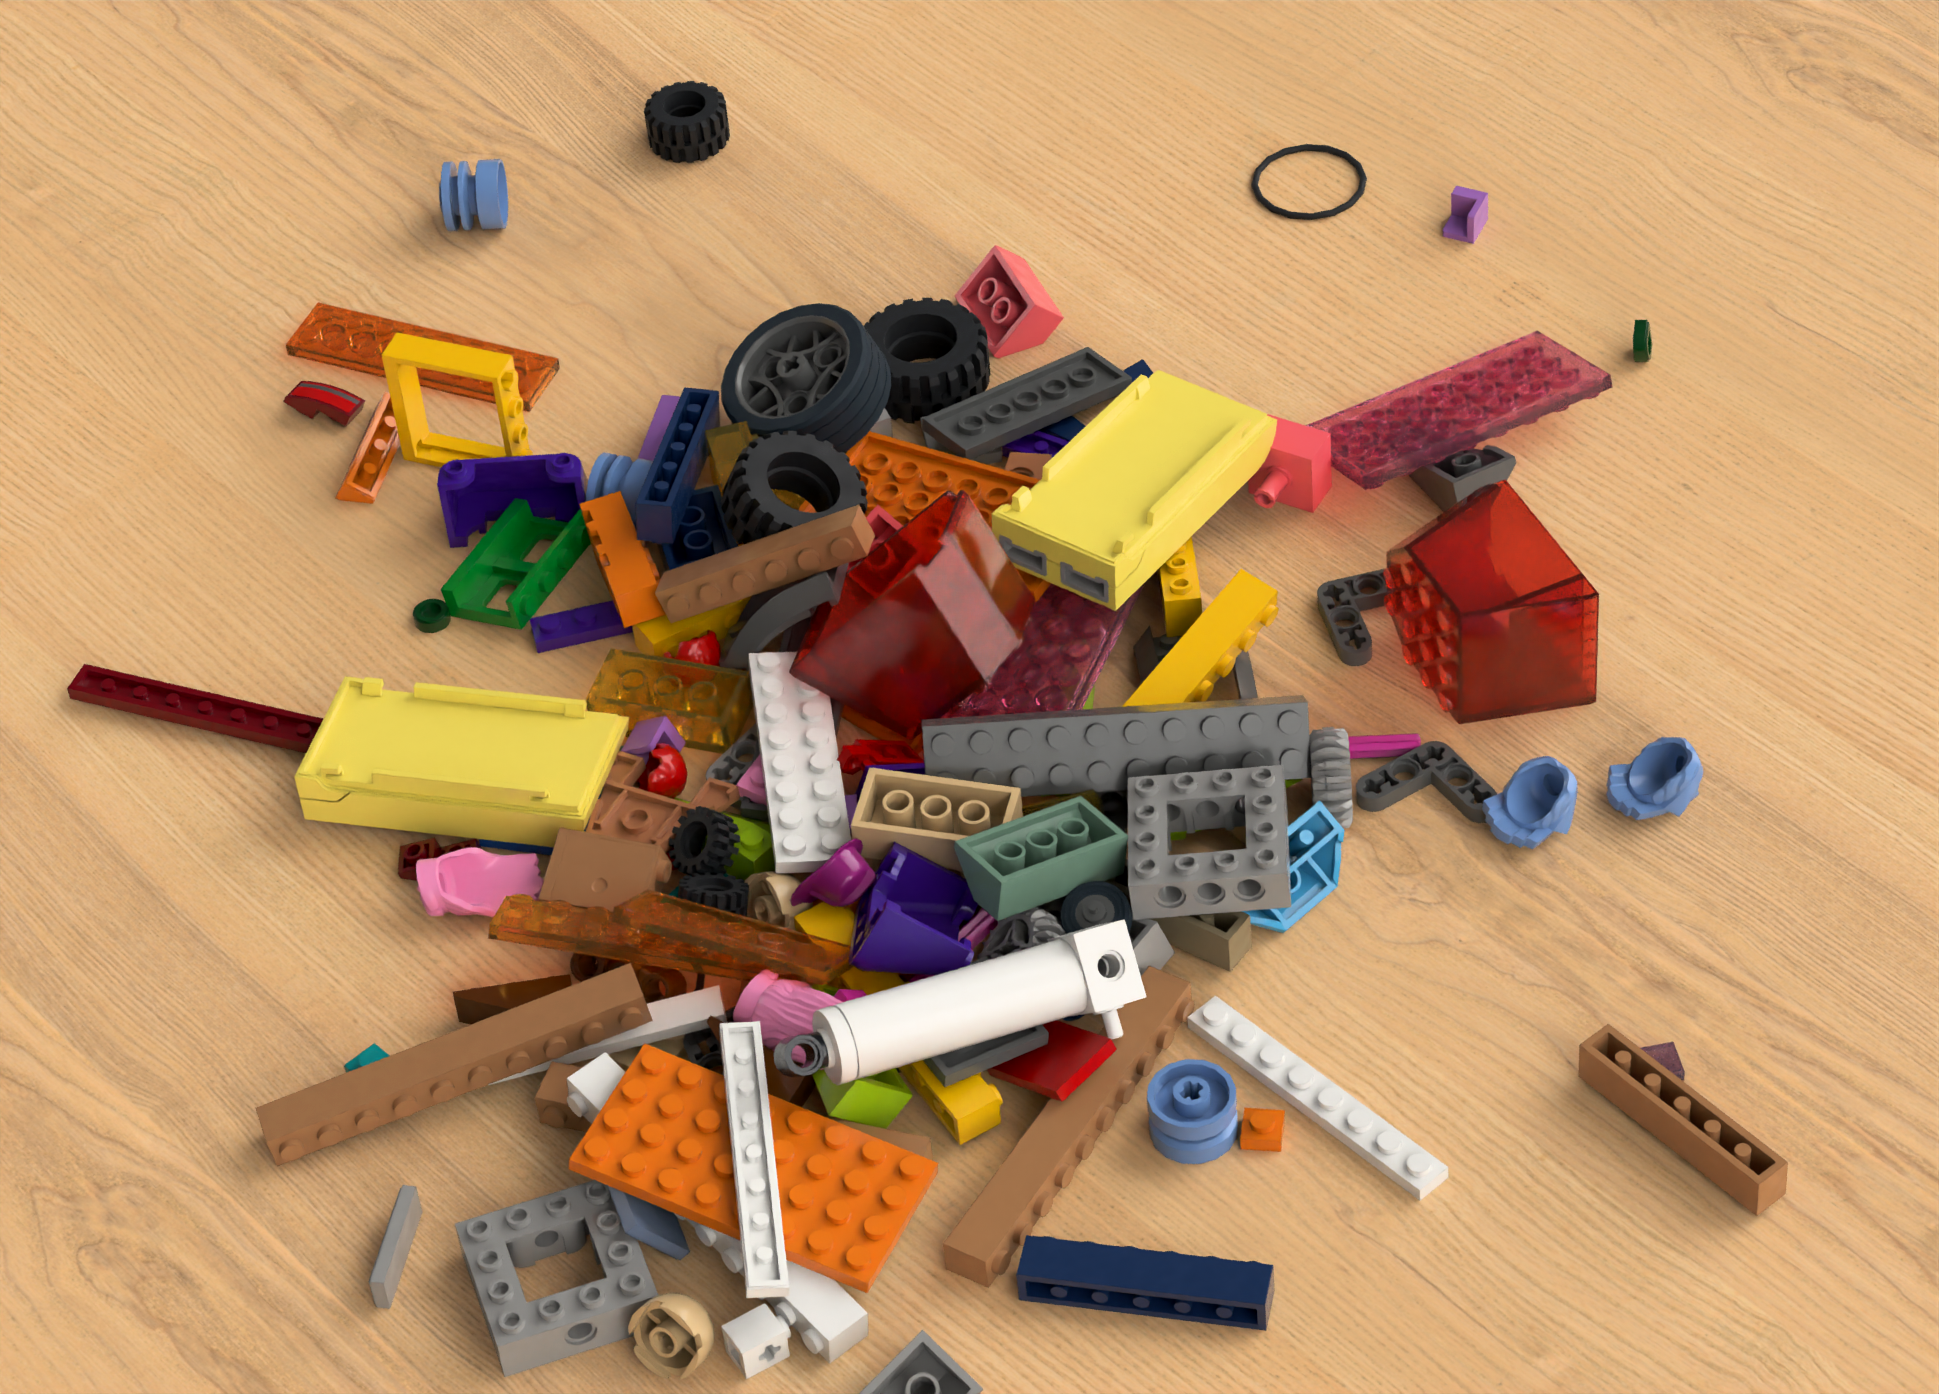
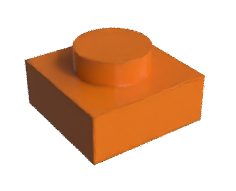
(1262, 1129)

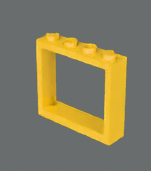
(434, 449)

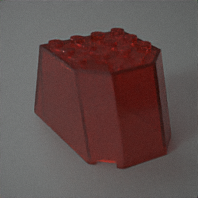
(1494, 610)
(919, 620)

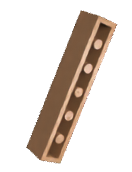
(765, 564)
(1683, 1119)

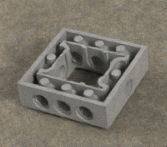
(1216, 880)
(570, 1320)

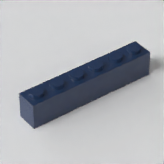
(676, 466)
(1146, 1282)

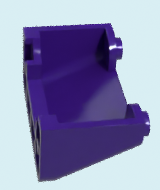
(485, 487)
(912, 918)

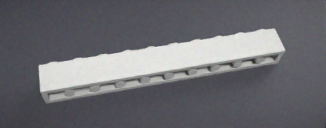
(816, 1304)

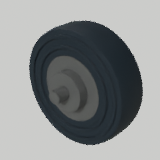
(1094, 905)

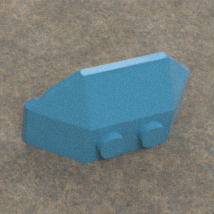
(1314, 867)

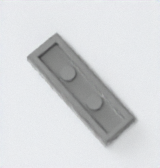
(395, 1246)

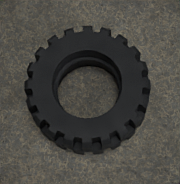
(934, 332)
(792, 465)

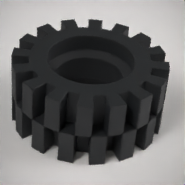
(691, 836)
(716, 891)

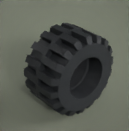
(687, 121)

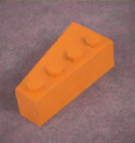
(622, 559)

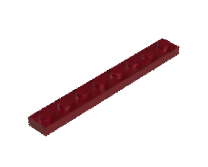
(194, 708)

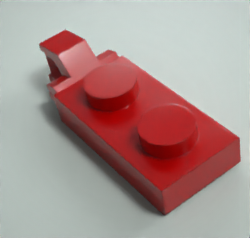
(875, 752)

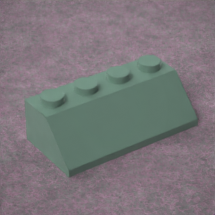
(1041, 857)

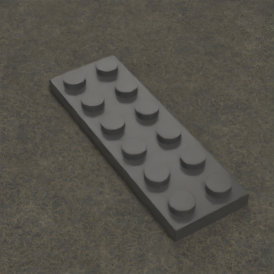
(1026, 404)

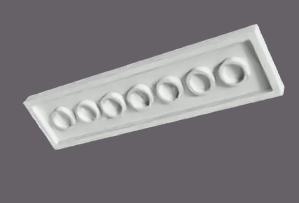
(797, 765)

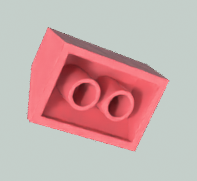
(1009, 303)

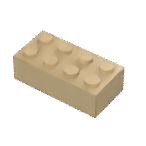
(928, 813)

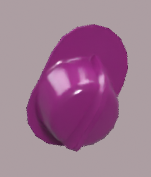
(839, 880)

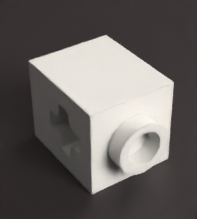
(756, 1340)

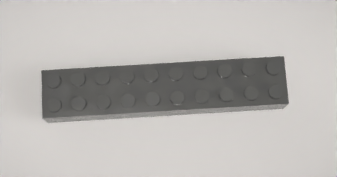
(1108, 745)

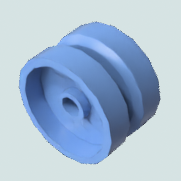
(1192, 1111)

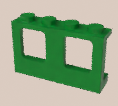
(500, 562)

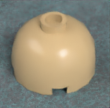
(771, 897)
(672, 1334)

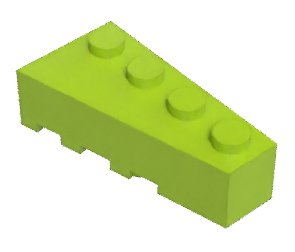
(867, 1100)

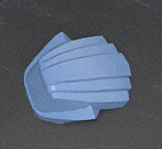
(1656, 780)
(1533, 803)

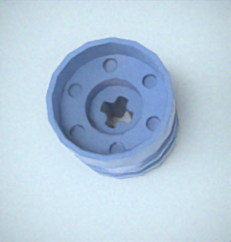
(470, 195)
(616, 474)

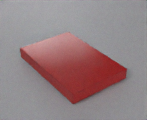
(1060, 1065)

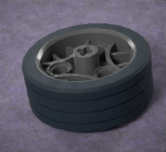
(809, 375)

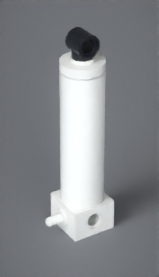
(956, 1009)

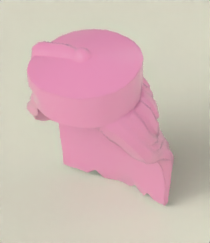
(475, 881)
(782, 1008)

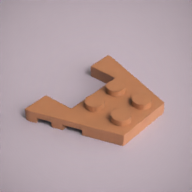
(646, 816)

